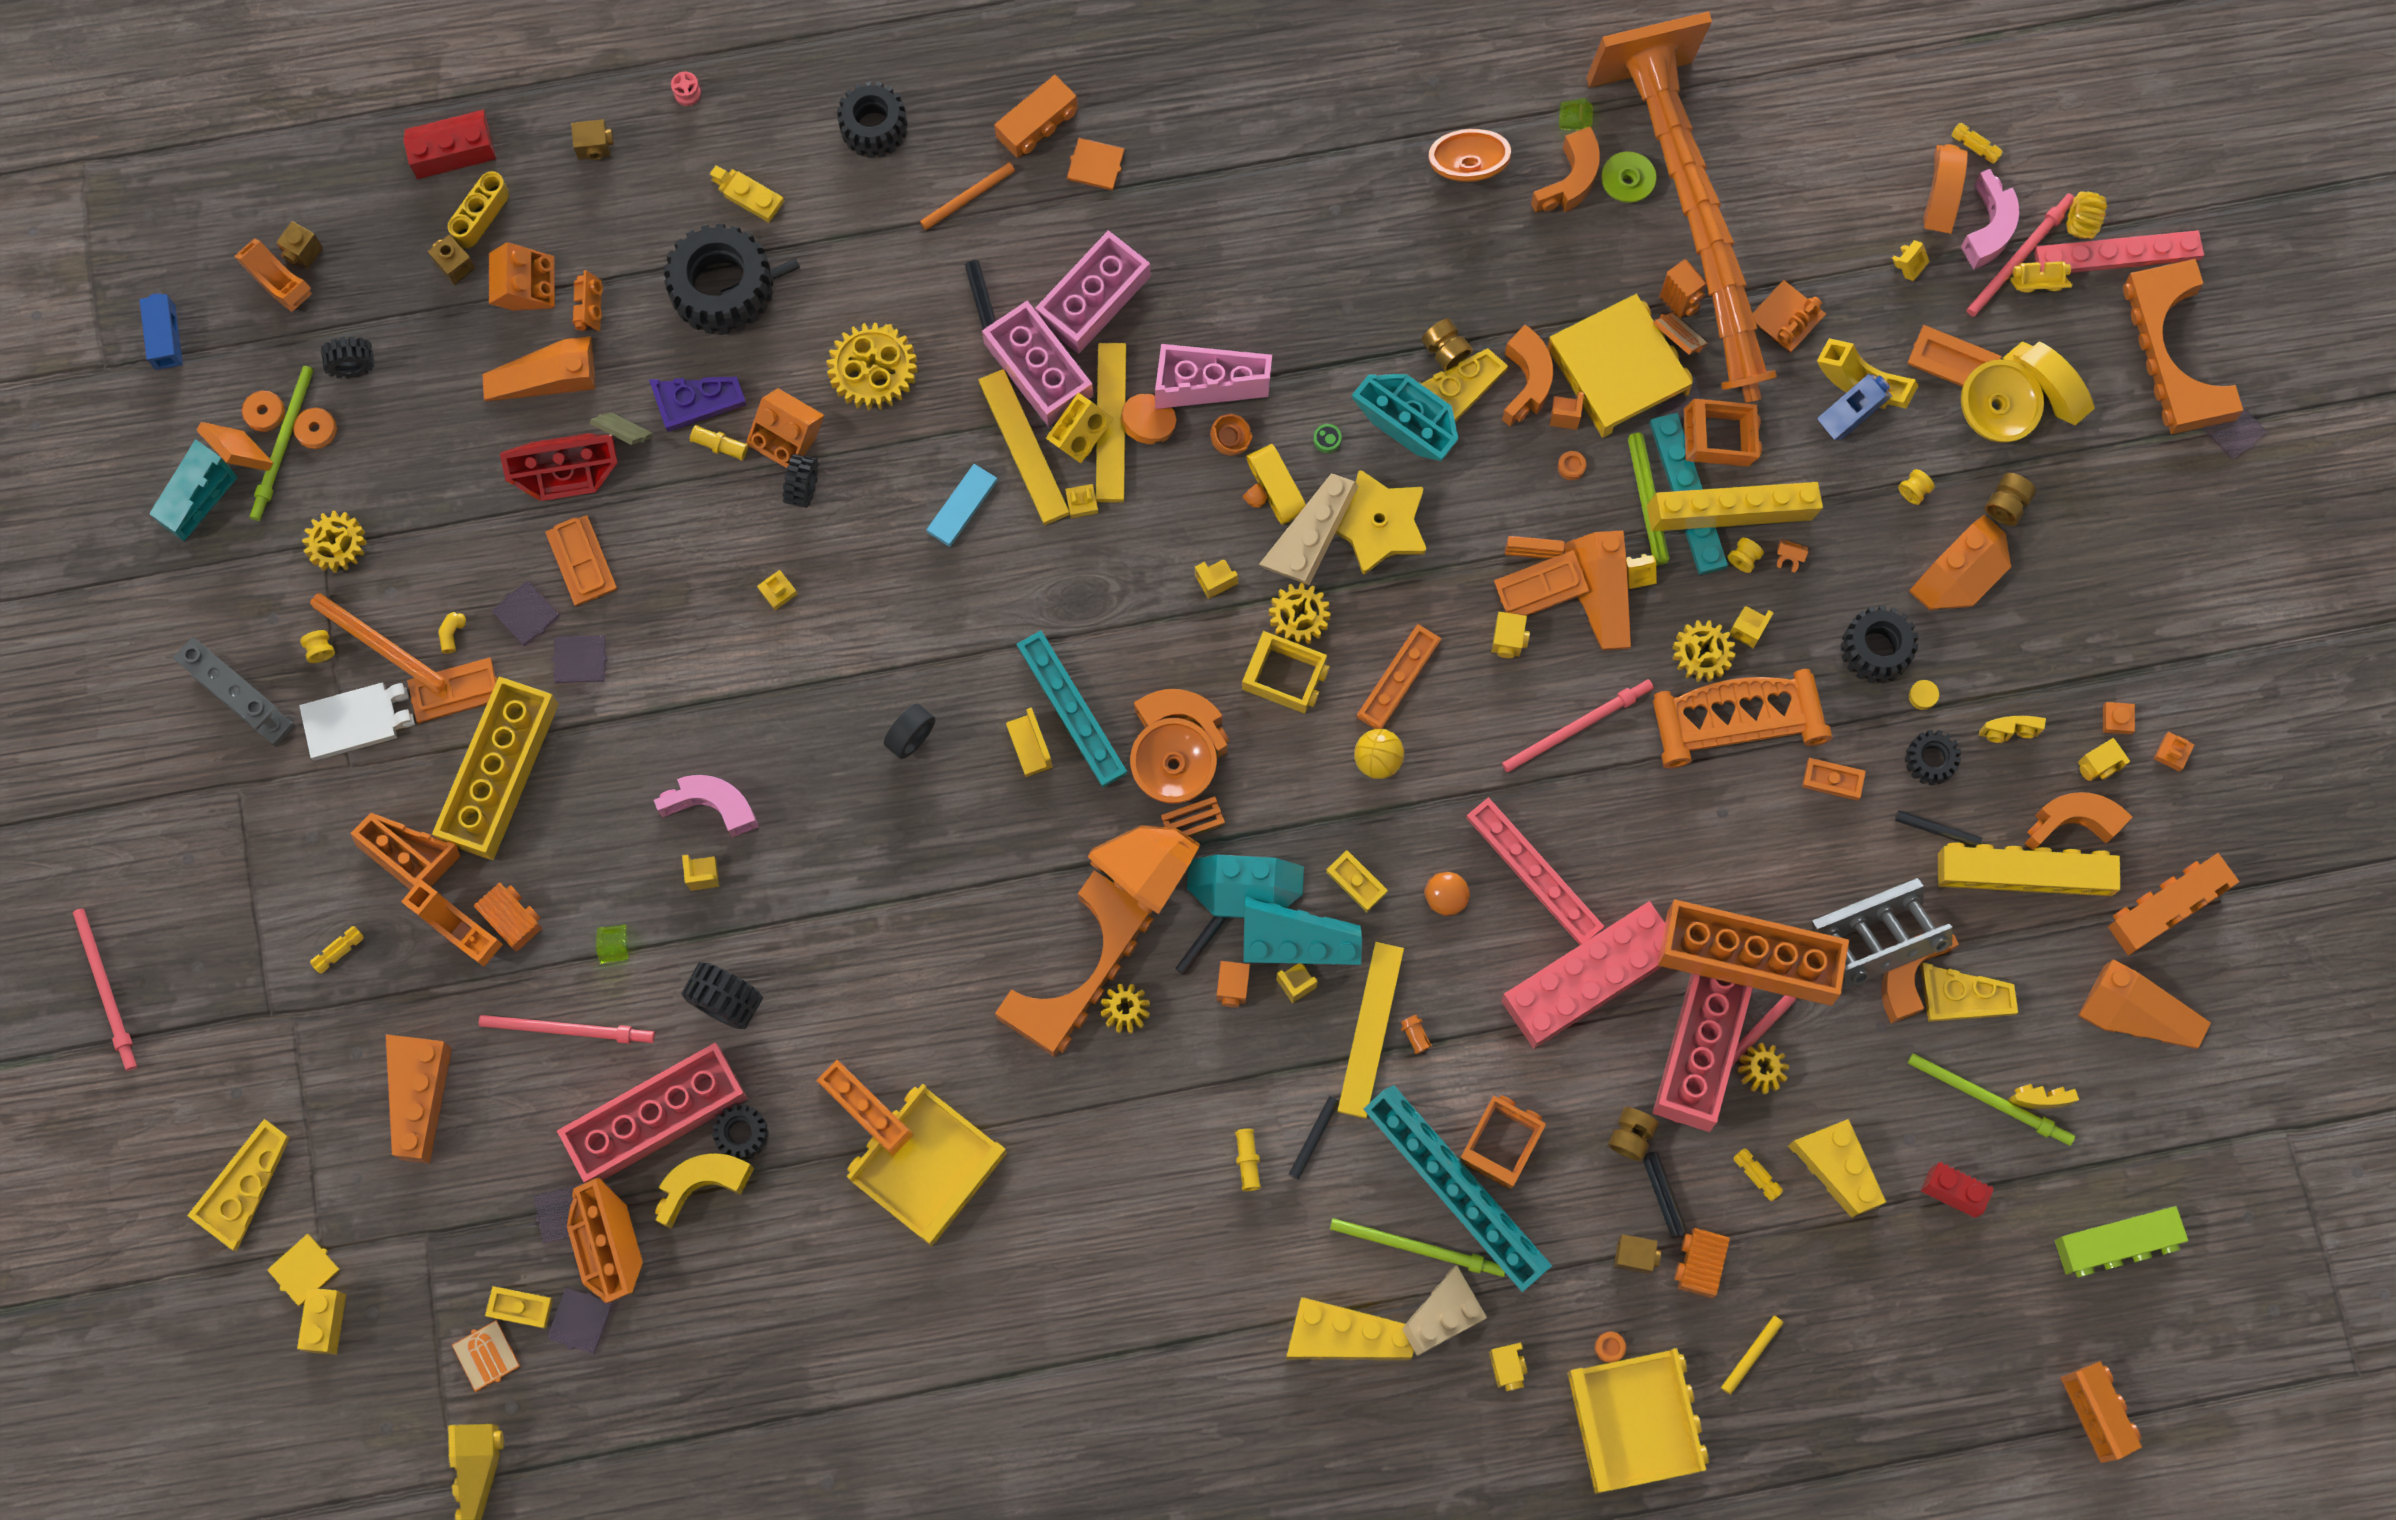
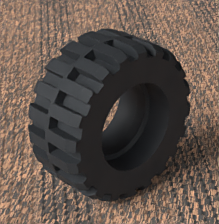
(712, 247)

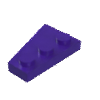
(692, 401)

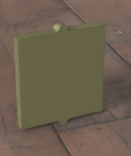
(621, 428)

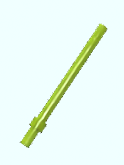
(264, 491)
(2042, 1125)
(1474, 1263)

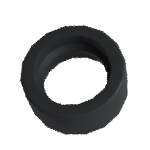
(909, 731)

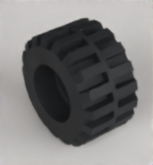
(872, 100)
(1887, 624)
(722, 995)

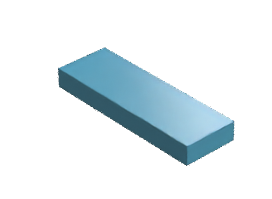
(962, 505)

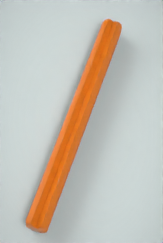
(378, 643)

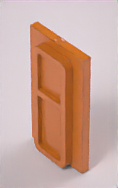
(1947, 356)
(581, 560)
(1542, 585)
(466, 689)

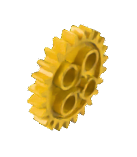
(881, 345)

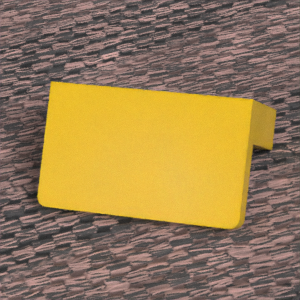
(1029, 744)

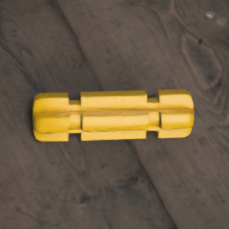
(1977, 143)
(336, 949)
(1758, 1174)

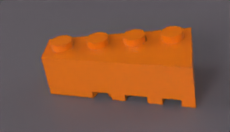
(2172, 904)

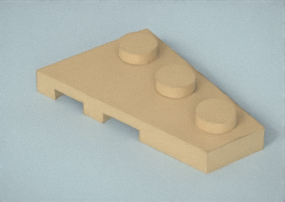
(1444, 1314)

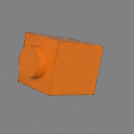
(1233, 983)

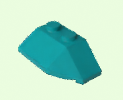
(1408, 414)
(1225, 880)

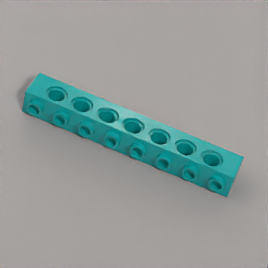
(1457, 1187)

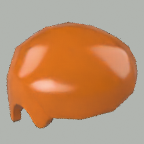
(1230, 435)
(1447, 893)

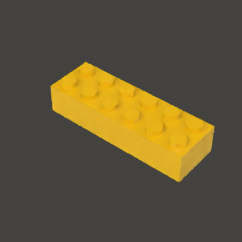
(496, 768)

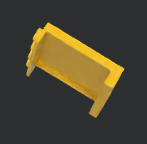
(1619, 363)
(933, 1171)
(1637, 1421)

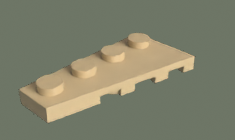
(1310, 534)

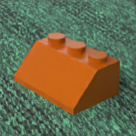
(2102, 1412)

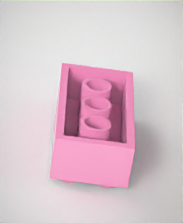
(1093, 291)
(1036, 362)

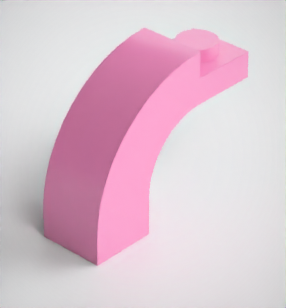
(2003, 208)
(712, 793)

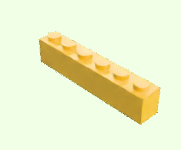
(1734, 506)
(2028, 870)

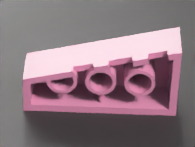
(1209, 376)

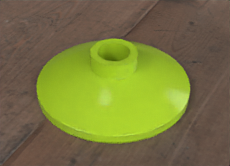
(1628, 166)

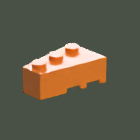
(403, 851)

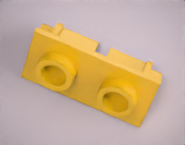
(2028, 276)

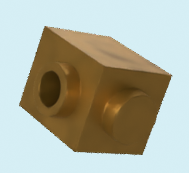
(592, 139)
(299, 245)
(451, 259)
(1637, 1254)

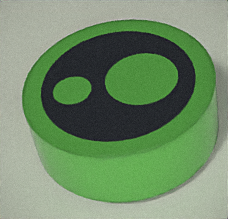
(1327, 438)

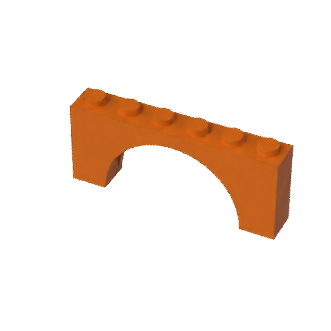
(2184, 400)
(1053, 1019)

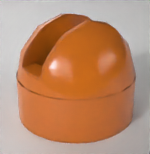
(1255, 496)

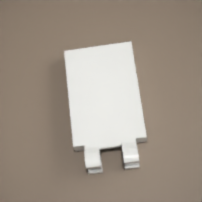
(354, 719)

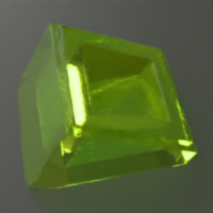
(1575, 114)
(612, 943)

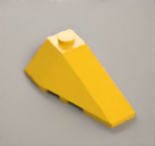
(475, 1458)

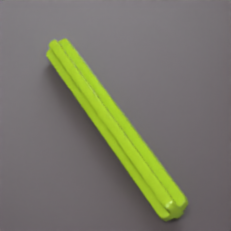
(1646, 493)

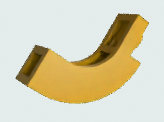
(1846, 369)
(2057, 378)
(696, 1173)

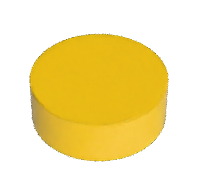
(1923, 695)

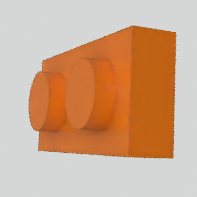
(1833, 779)

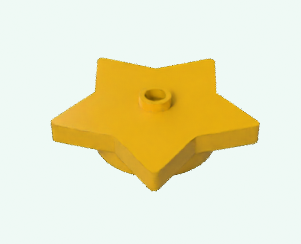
(1393, 536)

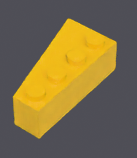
(1345, 1334)

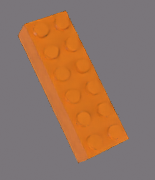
(1753, 952)

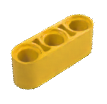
(477, 198)
(1277, 482)

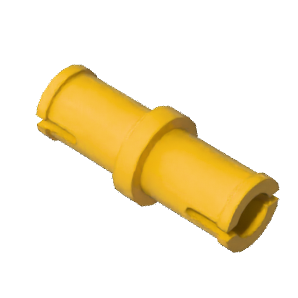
(719, 442)
(1248, 1160)

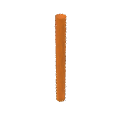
(967, 196)

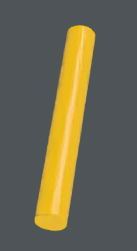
(1752, 1355)

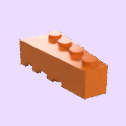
(416, 1091)

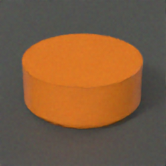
(1572, 465)
(1610, 1347)

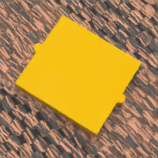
(302, 1268)

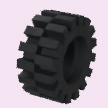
(347, 357)
(800, 480)
(1944, 745)
(730, 1117)

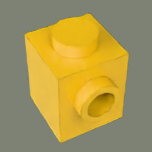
(1510, 635)

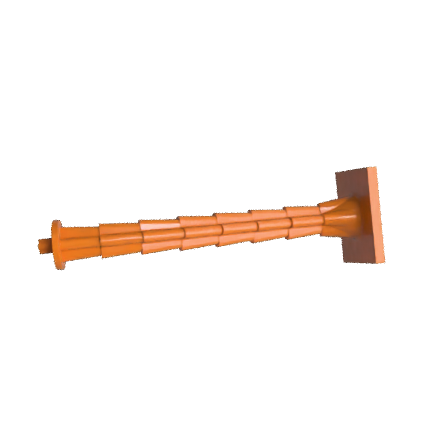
(1652, 60)

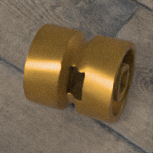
(1446, 344)
(2011, 496)
(1628, 1143)

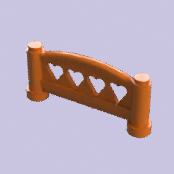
(1682, 736)

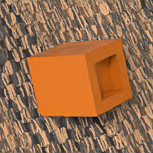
(1566, 411)

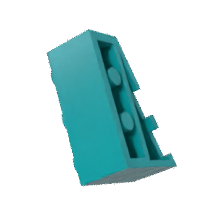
(193, 491)

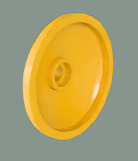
(2013, 390)

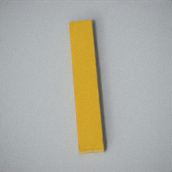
(1111, 444)
(1024, 447)
(1370, 1030)

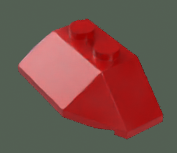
(560, 465)

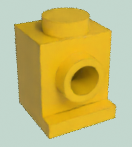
(2103, 761)
(1508, 1366)

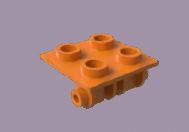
(1788, 315)

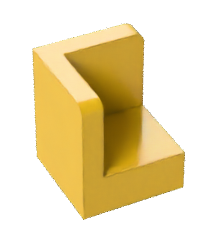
(1215, 578)
(1750, 626)
(700, 873)
(1296, 982)

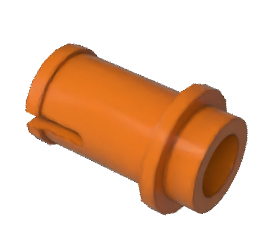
(1416, 1034)

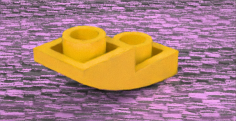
(2003, 728)
(2036, 1098)

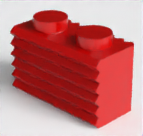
(1957, 1189)

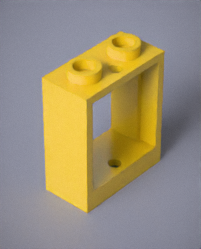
(1272, 642)

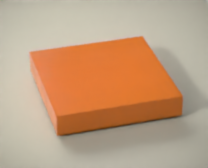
(234, 446)

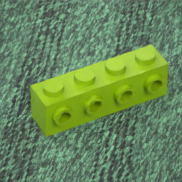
(2121, 1240)

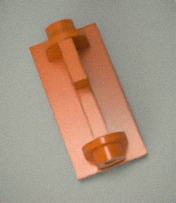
(588, 291)

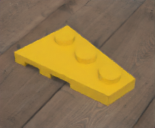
(1467, 381)
(1963, 996)

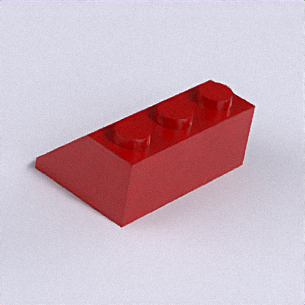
(449, 144)

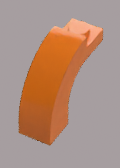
(1584, 159)
(1946, 188)
(273, 275)
(1535, 361)
(1187, 706)
(2087, 809)
(451, 923)
(1899, 988)

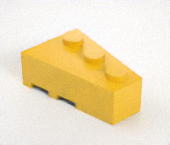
(1841, 1166)

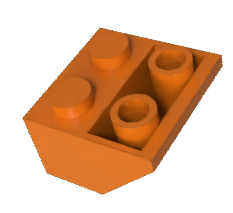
(521, 278)
(783, 427)

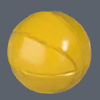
(1379, 754)

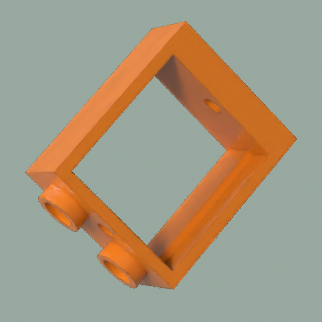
(1696, 437)
(1487, 1167)

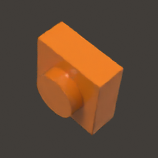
(2118, 718)

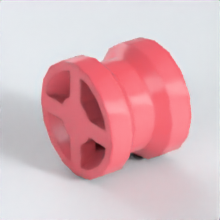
(683, 82)

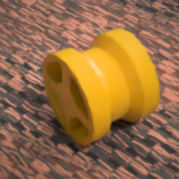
(1916, 487)
(1745, 555)
(317, 646)

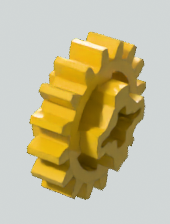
(346, 546)
(1306, 620)
(1714, 657)

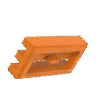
(1533, 547)
(1194, 808)

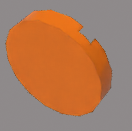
(1145, 422)

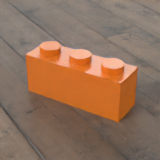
(1036, 117)

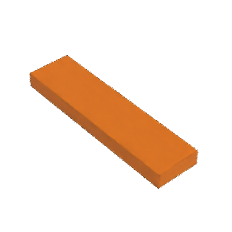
(1398, 677)
(865, 1107)

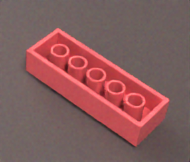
(1587, 976)
(1702, 1052)
(652, 1114)

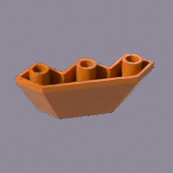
(1146, 863)

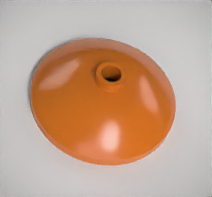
(1469, 155)
(1173, 741)

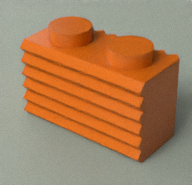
(1683, 289)
(508, 916)
(1702, 1262)

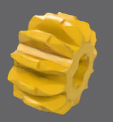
(2086, 215)
(1134, 1012)
(1752, 1068)

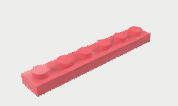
(2123, 251)
(1534, 871)

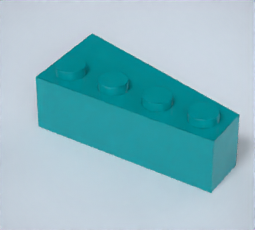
(1294, 936)

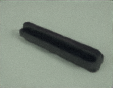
(980, 293)
(1664, 1195)

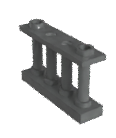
(234, 691)
(1884, 908)

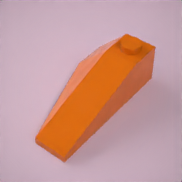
(551, 370)
(1605, 572)
(2136, 1006)

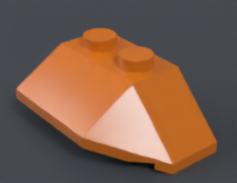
(1965, 568)
(603, 1241)

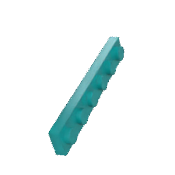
(1684, 477)
(1072, 709)

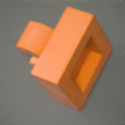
(1791, 551)
(2174, 751)

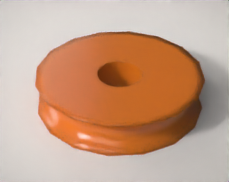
(255, 403)
(322, 436)

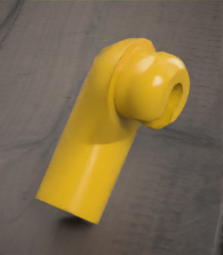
(447, 630)

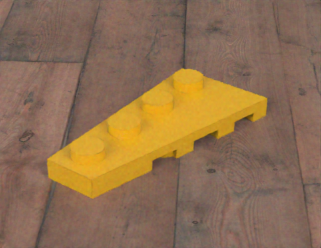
(237, 1191)

